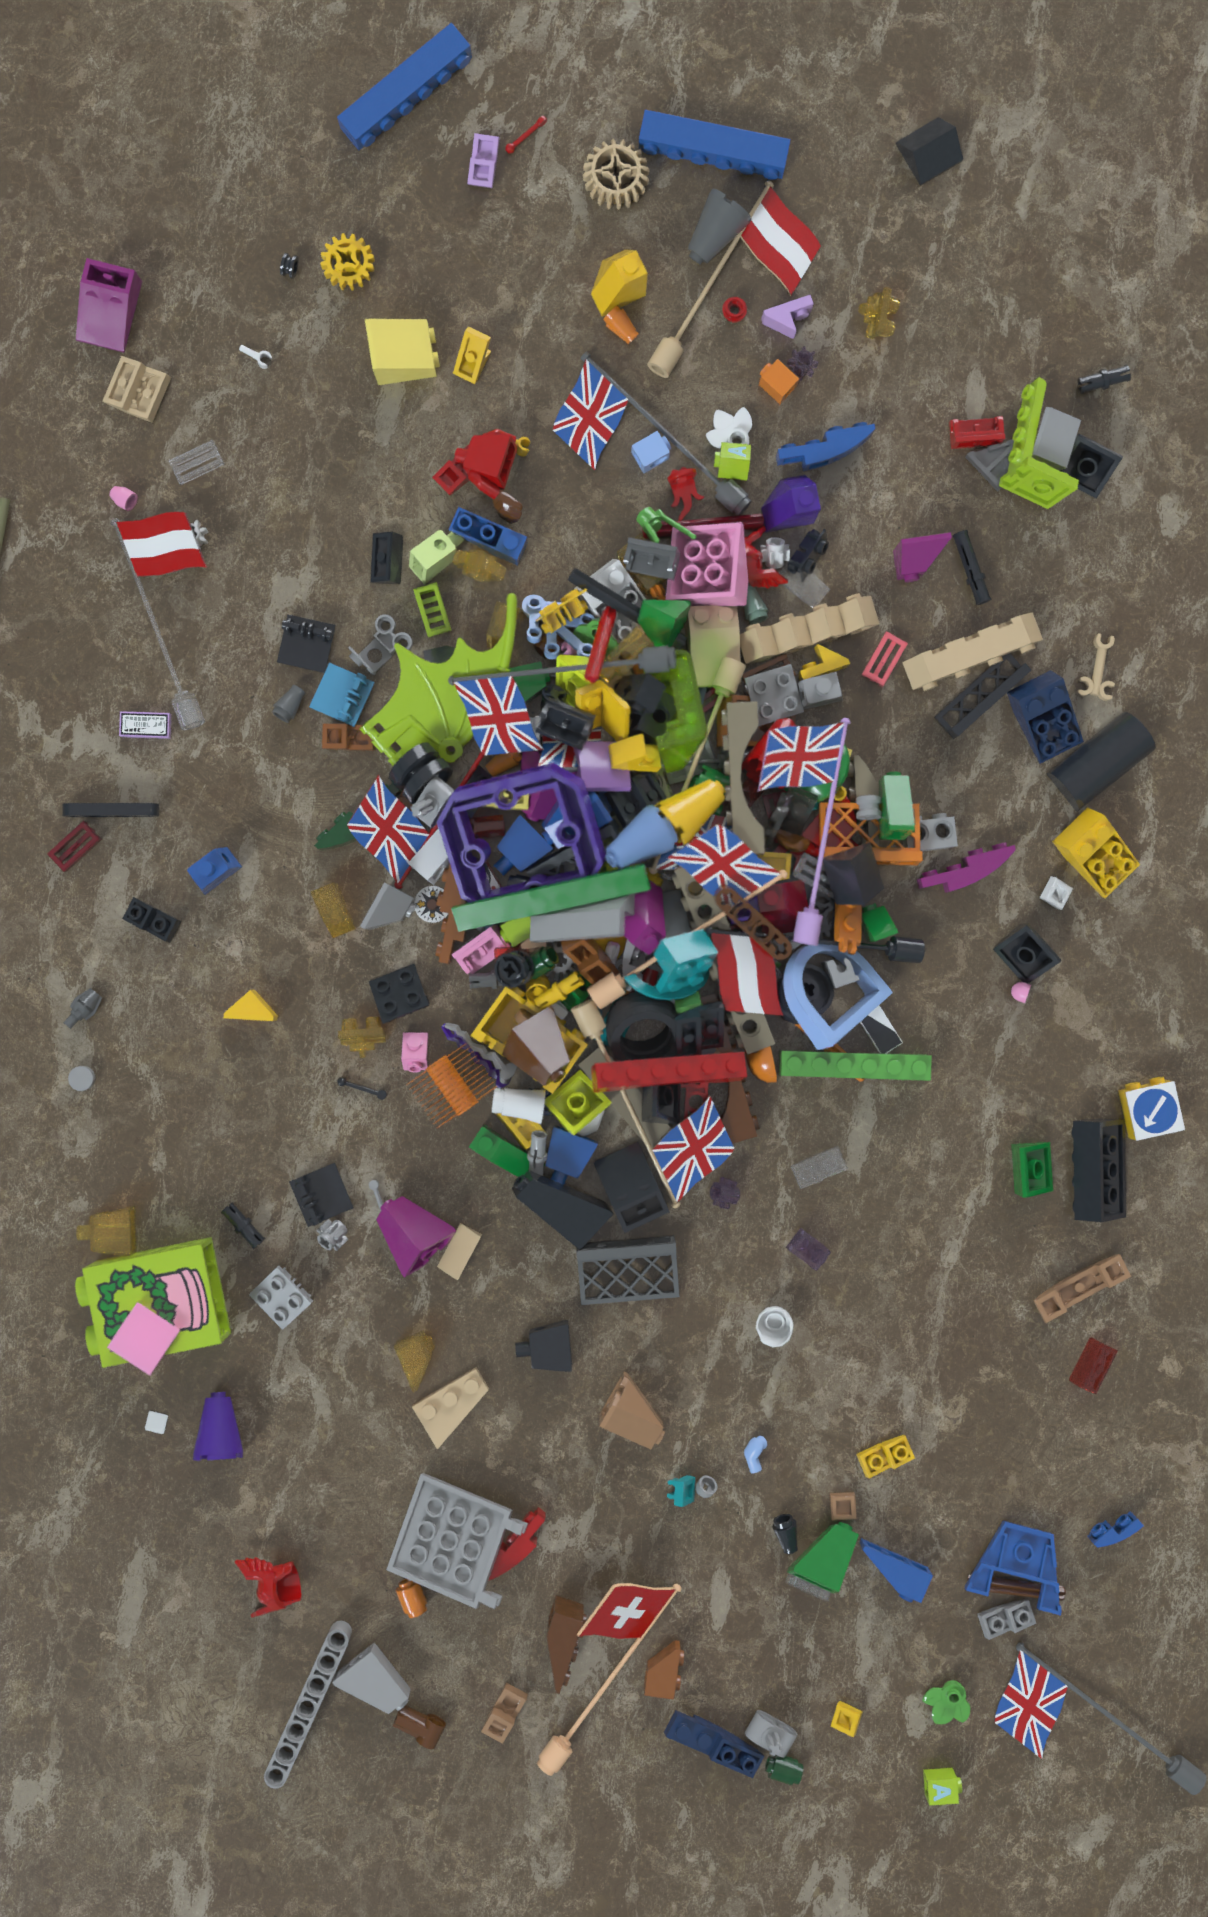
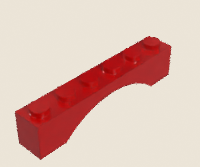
(671, 1070)

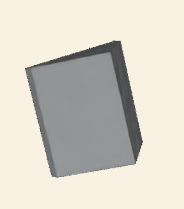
(1056, 438)

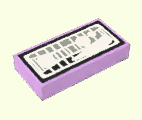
(145, 725)

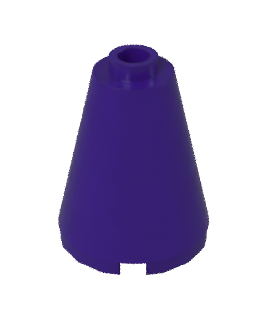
(218, 1430)

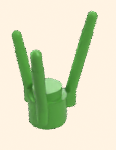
(651, 523)

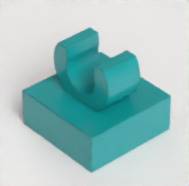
(684, 1490)

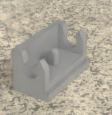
(839, 973)

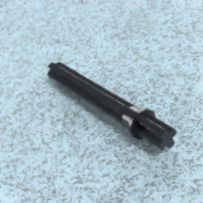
(612, 599)

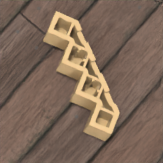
(814, 628)
(965, 653)

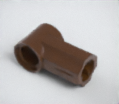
(425, 1728)

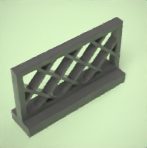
(630, 1250)

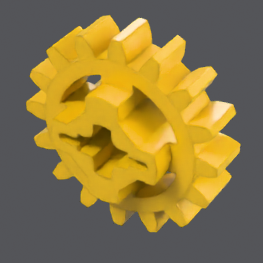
(346, 251)

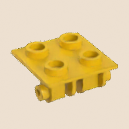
(569, 602)

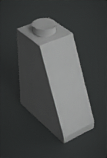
(373, 1680)

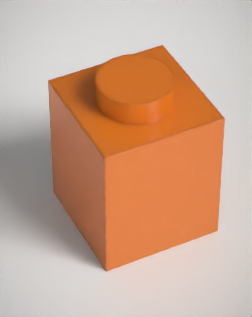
(778, 380)

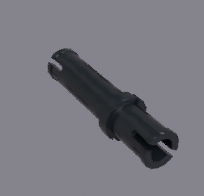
(971, 567)

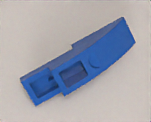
(836, 445)

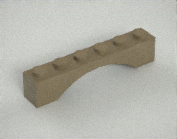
(741, 726)

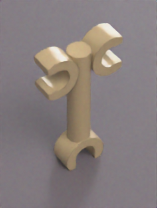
(1094, 686)

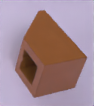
(662, 1670)

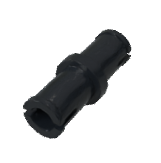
(1104, 379)
(243, 1225)

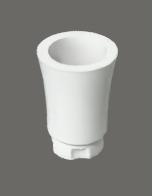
(519, 1103)

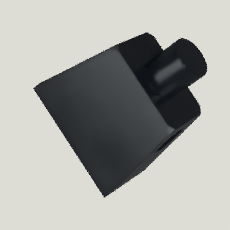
(548, 1347)

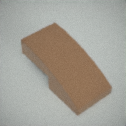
(504, 1713)

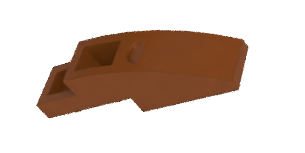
(446, 901)

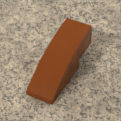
(590, 958)

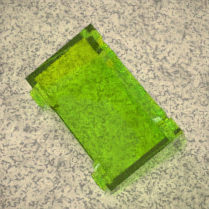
(690, 728)

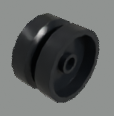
(417, 769)
(816, 987)

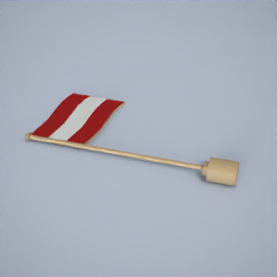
(776, 241)

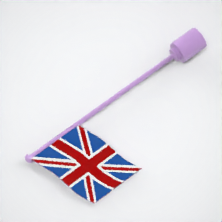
(804, 759)

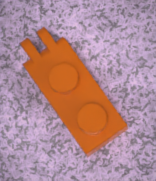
(848, 927)

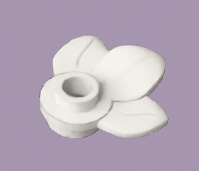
(730, 427)

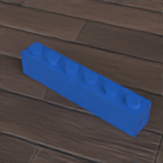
(405, 87)
(713, 144)

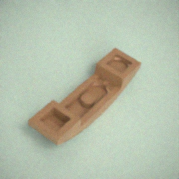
(1080, 1286)

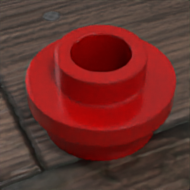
(739, 304)

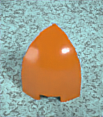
(762, 1064)

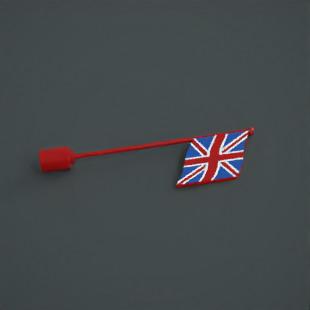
(390, 829)

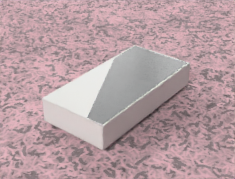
(880, 1031)

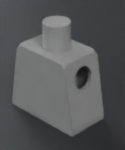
(820, 690)

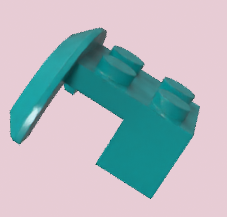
(685, 966)

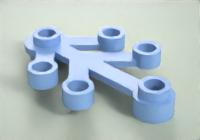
(533, 613)

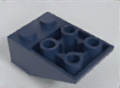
(1046, 715)

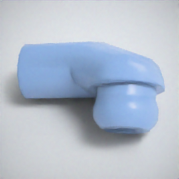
(753, 1451)

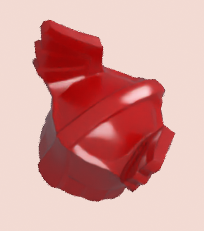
(756, 575)
(276, 1585)

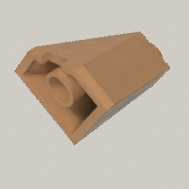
(631, 1414)

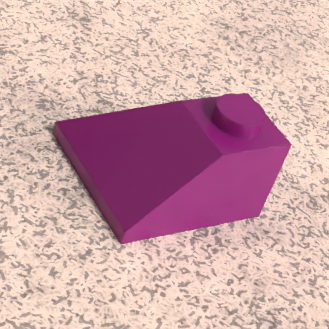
(916, 555)

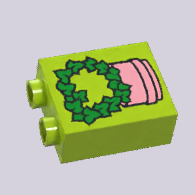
(171, 1281)

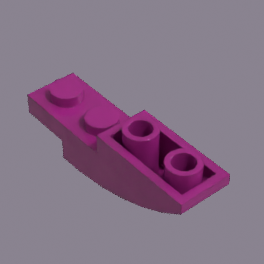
(975, 868)

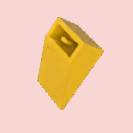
(1096, 851)

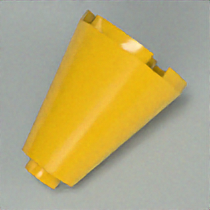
(692, 808)

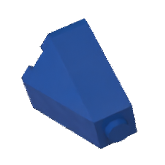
(555, 817)

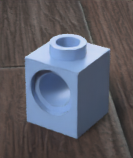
(651, 451)

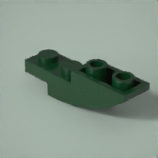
(340, 834)

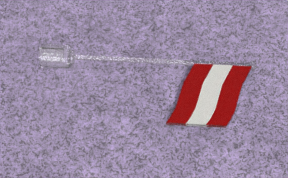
(155, 549)

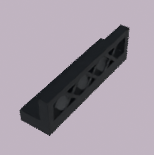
(992, 697)
(566, 853)

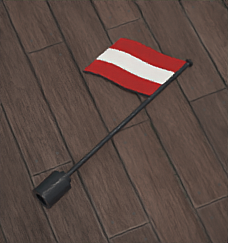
(749, 971)

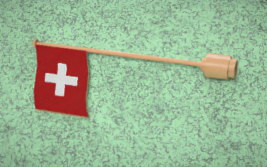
(623, 1613)

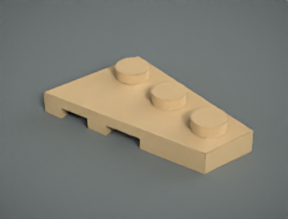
(450, 1405)

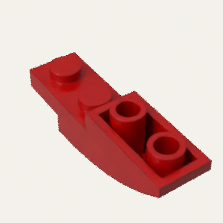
(518, 1545)

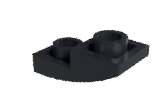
(151, 920)

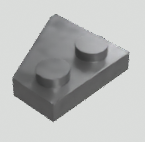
(992, 462)

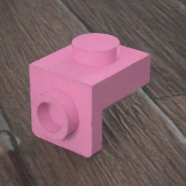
(415, 1051)

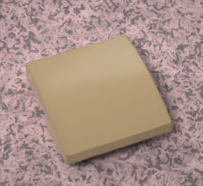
(136, 389)

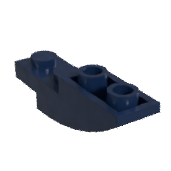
(715, 1742)

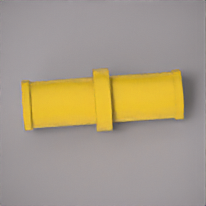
(559, 990)

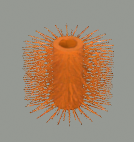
(452, 1086)

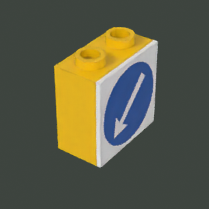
(1151, 1108)

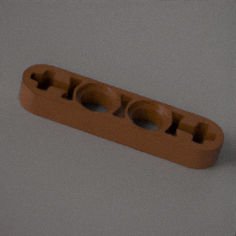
(753, 922)

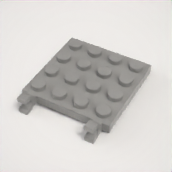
(452, 1541)

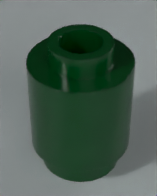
(544, 960)
(784, 1769)

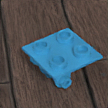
(342, 694)

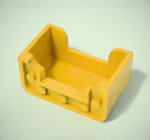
(500, 1019)

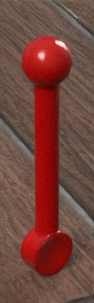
(510, 147)

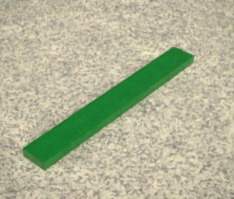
(551, 897)

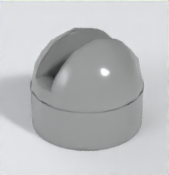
(711, 1488)

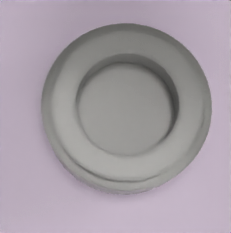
(81, 1078)

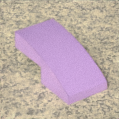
(483, 160)

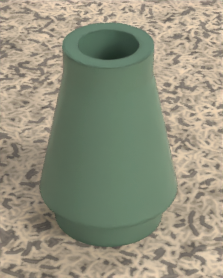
(755, 608)

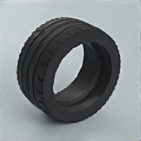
(633, 1009)

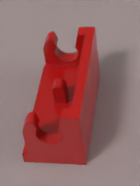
(976, 432)

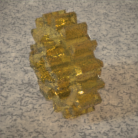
(479, 565)

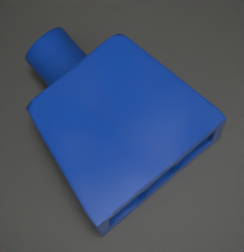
(521, 847)
(213, 869)
(568, 1154)

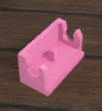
(480, 950)

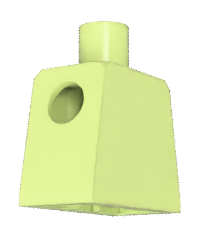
(433, 555)

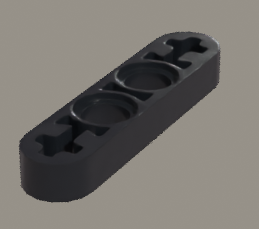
(110, 810)

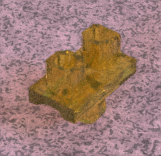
(876, 312)
(361, 1039)

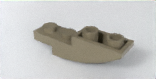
(863, 784)

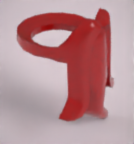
(683, 486)

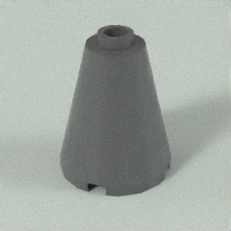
(717, 226)

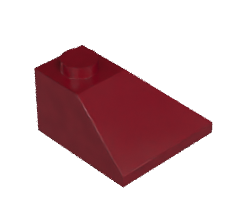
(781, 905)

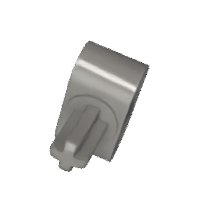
(432, 801)
(771, 1733)

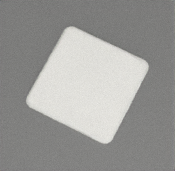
(156, 1422)

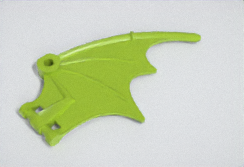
(428, 706)

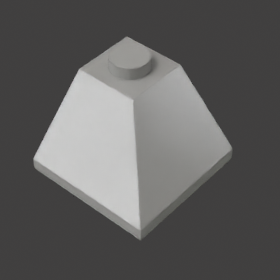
(388, 908)

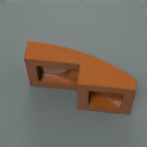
(345, 738)

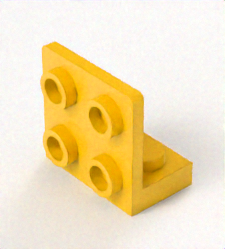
(609, 708)

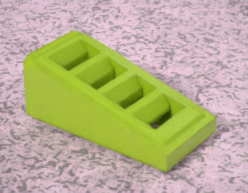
(426, 589)

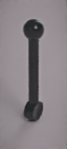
(381, 1094)

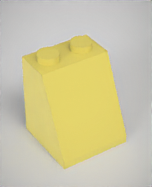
(401, 349)

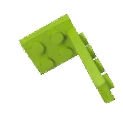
(1026, 475)

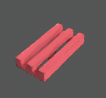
(873, 677)

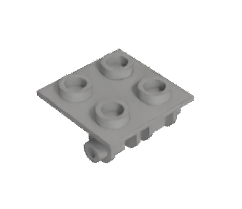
(775, 694)
(281, 1297)

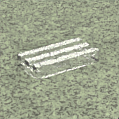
(194, 453)
(801, 865)

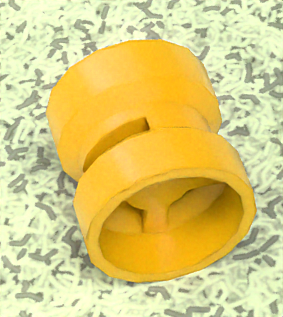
(532, 992)

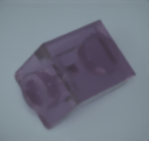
(808, 1249)

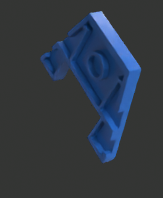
(1024, 1554)

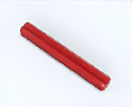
(600, 645)

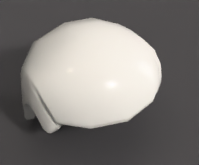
(774, 1326)

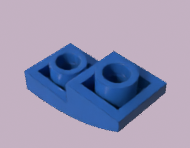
(1125, 1526)

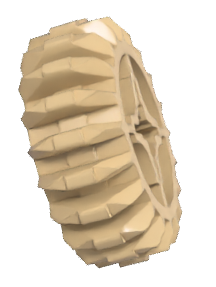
(627, 172)

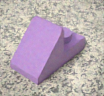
(781, 316)

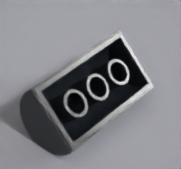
(1102, 760)

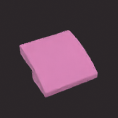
(143, 1338)

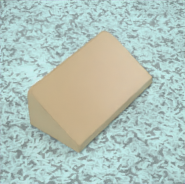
(459, 1251)

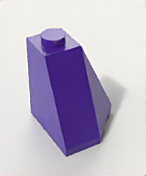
(791, 504)

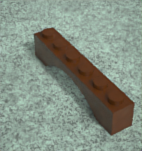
(736, 1114)

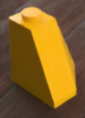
(619, 281)

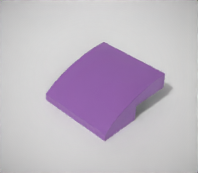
(596, 768)

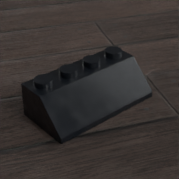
(1099, 1169)

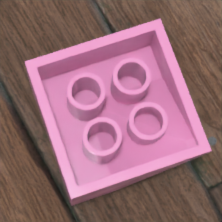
(711, 566)

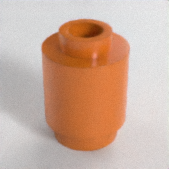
(411, 1598)

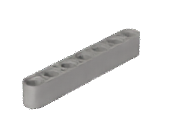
(305, 1715)

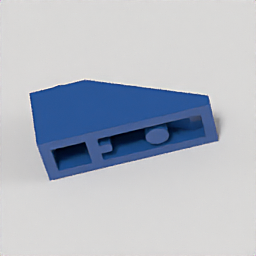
(905, 1575)

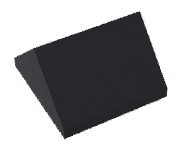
(931, 150)
(1091, 465)
(853, 875)
(1026, 953)
(661, 1104)

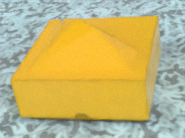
(846, 1718)

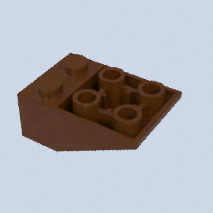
(563, 1625)

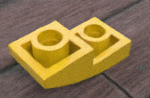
(885, 1455)

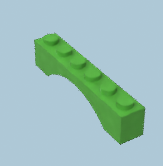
(854, 1065)

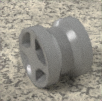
(868, 807)

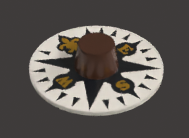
(427, 904)

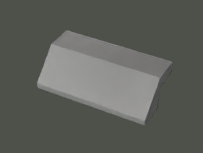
(584, 921)

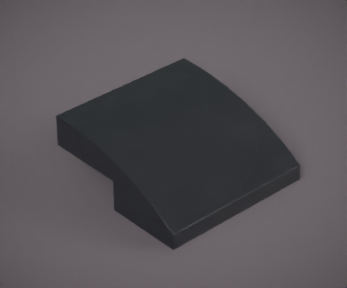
(643, 792)
(699, 1029)

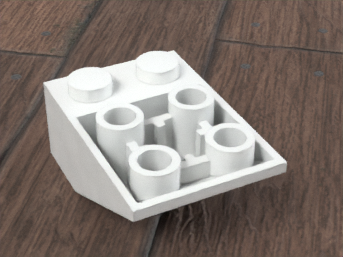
(618, 580)

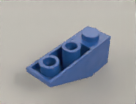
(489, 536)

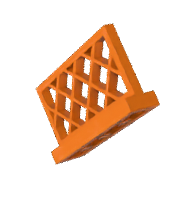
(883, 855)

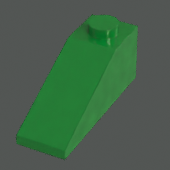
(500, 1151)

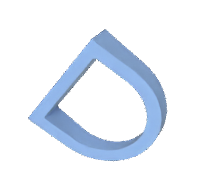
(812, 1023)

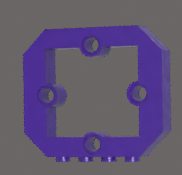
(575, 809)

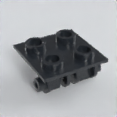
(306, 643)
(398, 993)
(321, 1194)

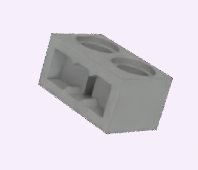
(930, 839)

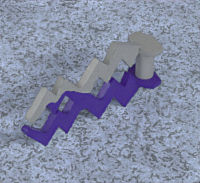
(507, 1071)

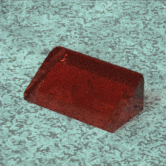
(1093, 1365)

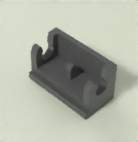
(651, 558)

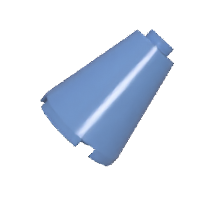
(642, 839)

